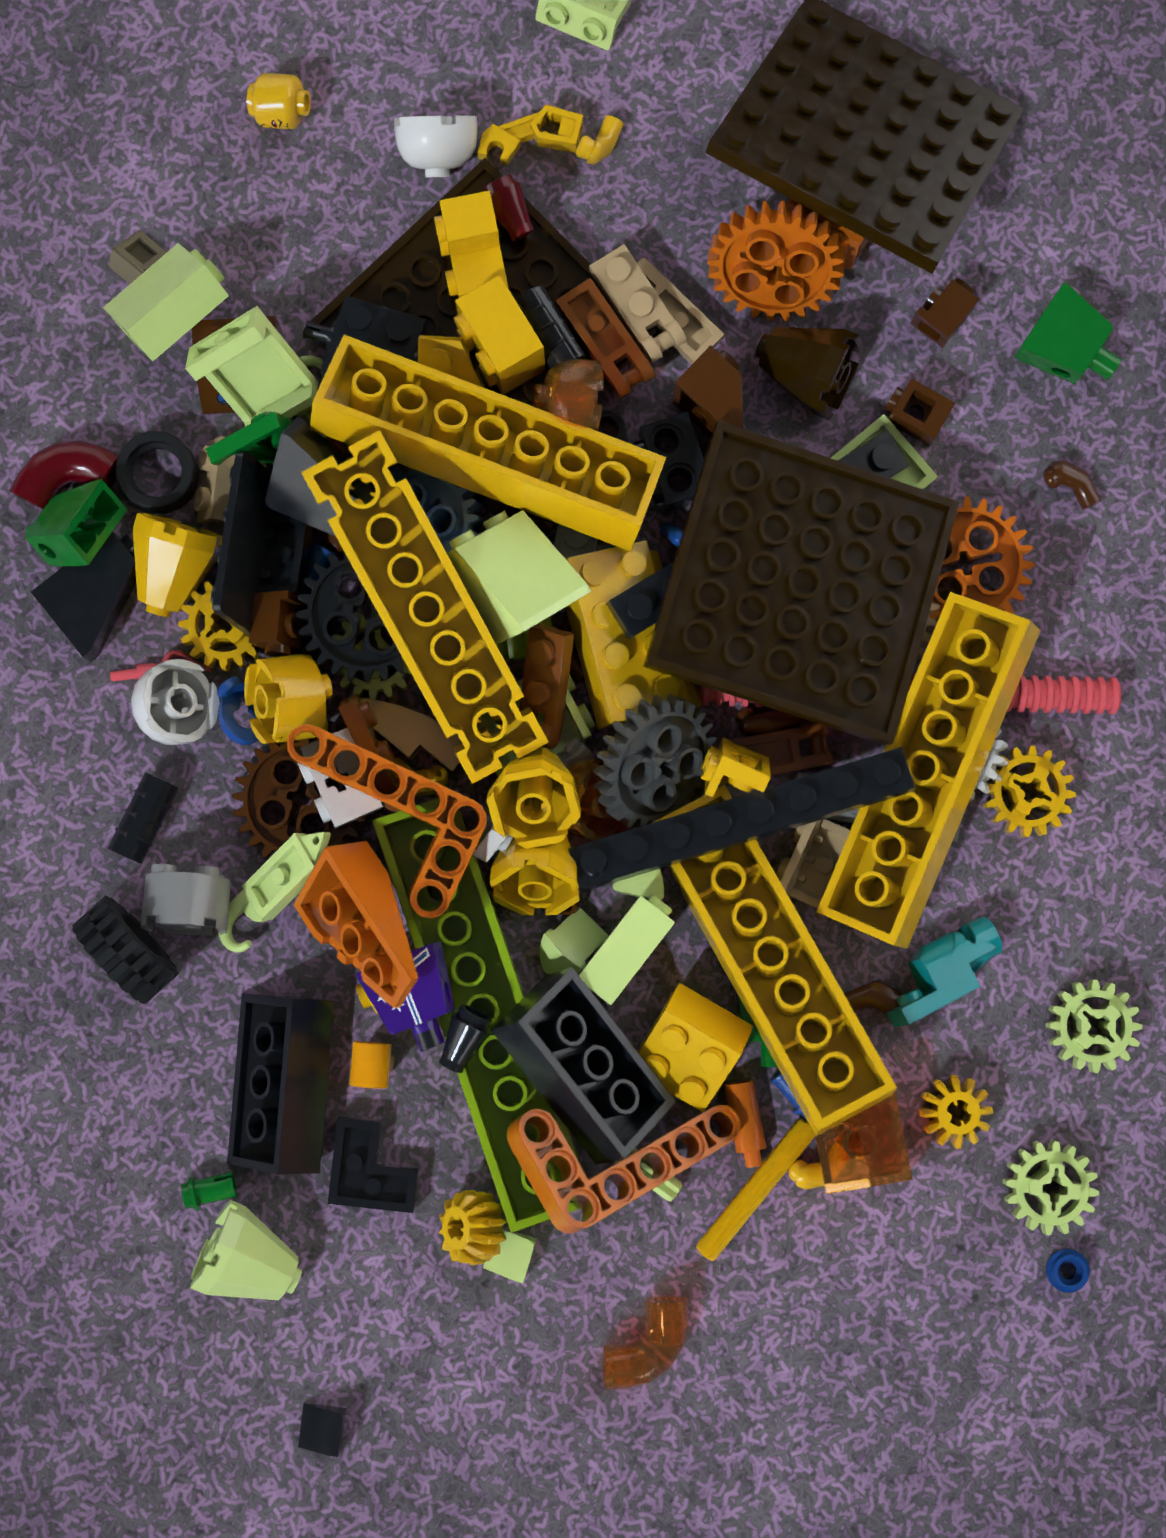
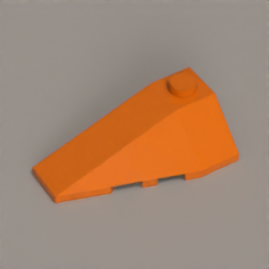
(356, 912)

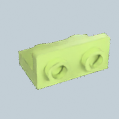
(585, 19)

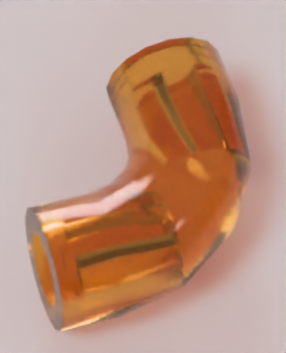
(653, 1351)

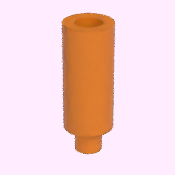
(751, 1139)

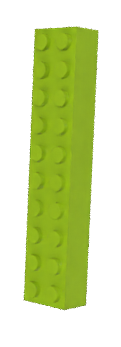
(486, 979)

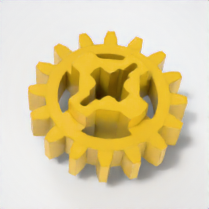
(212, 636)
(1046, 800)

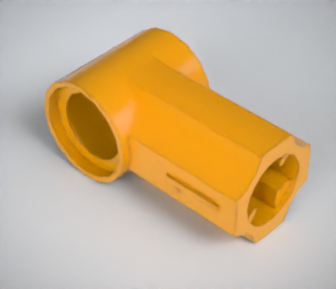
(371, 1064)

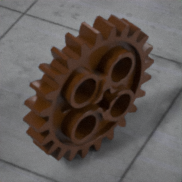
(264, 788)

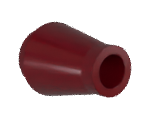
(510, 206)

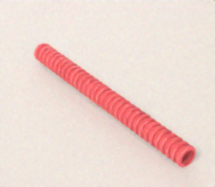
(1030, 695)

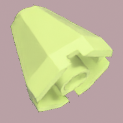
(245, 1259)

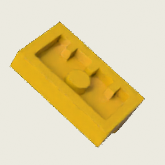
(742, 766)

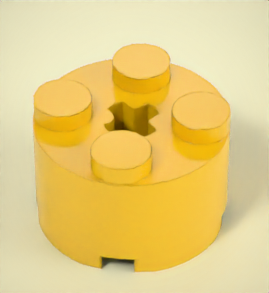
(285, 695)

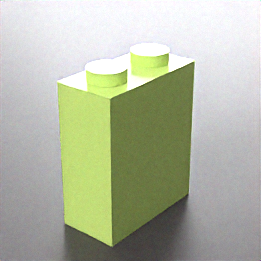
(167, 300)
(627, 948)

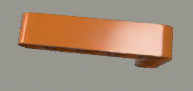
(403, 800)
(625, 1173)

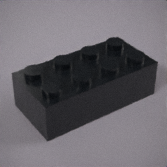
(584, 1066)

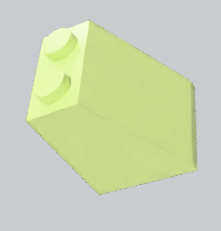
(514, 574)

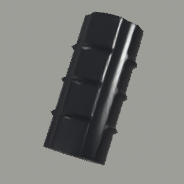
(549, 326)
(143, 818)

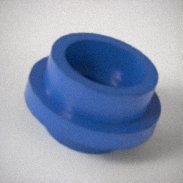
(1080, 1274)

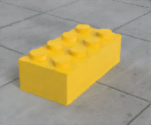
(607, 658)

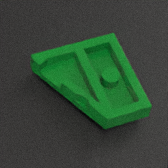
(258, 439)

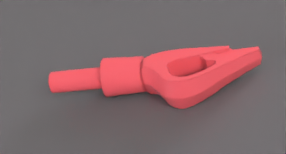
(137, 672)

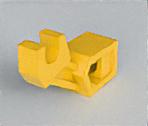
(512, 134)

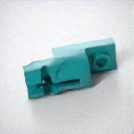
(946, 970)

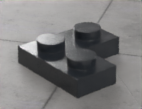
(359, 1179)

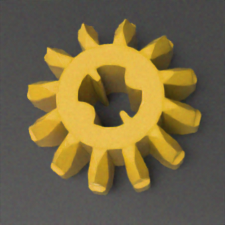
(942, 1118)
(472, 1227)

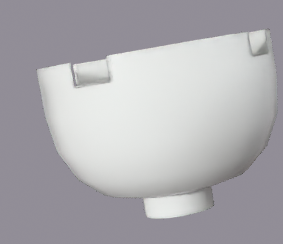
(436, 142)
(175, 702)

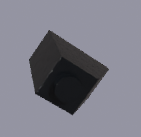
(288, 490)
(91, 597)

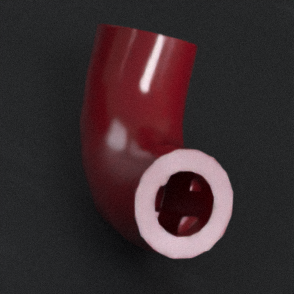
(60, 465)

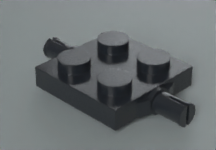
(371, 324)

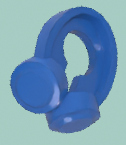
(230, 693)

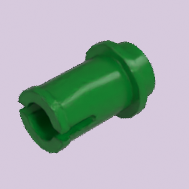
(208, 1190)

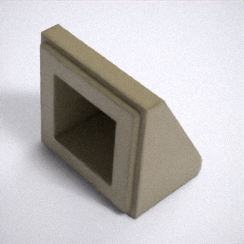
(134, 256)

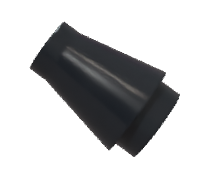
(465, 1035)

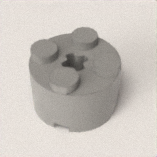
(186, 900)

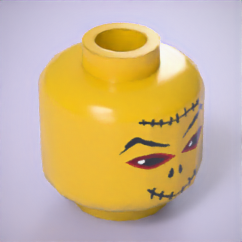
(278, 101)

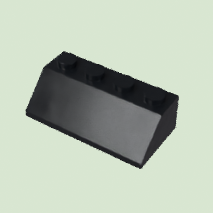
(280, 1084)

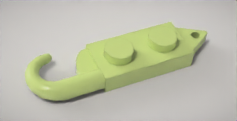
(275, 883)

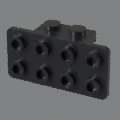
(258, 546)

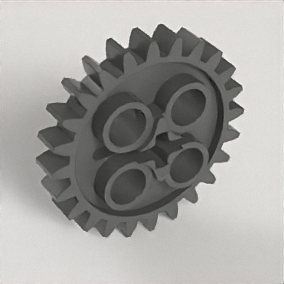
(653, 760)

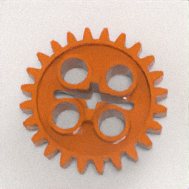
(776, 261)
(1003, 542)

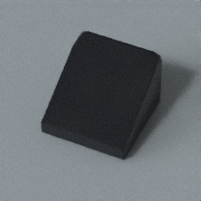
(322, 1429)

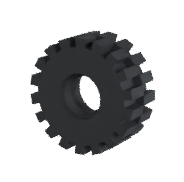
(124, 950)

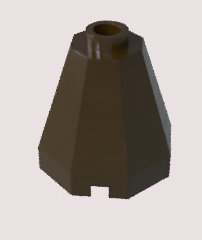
(811, 362)

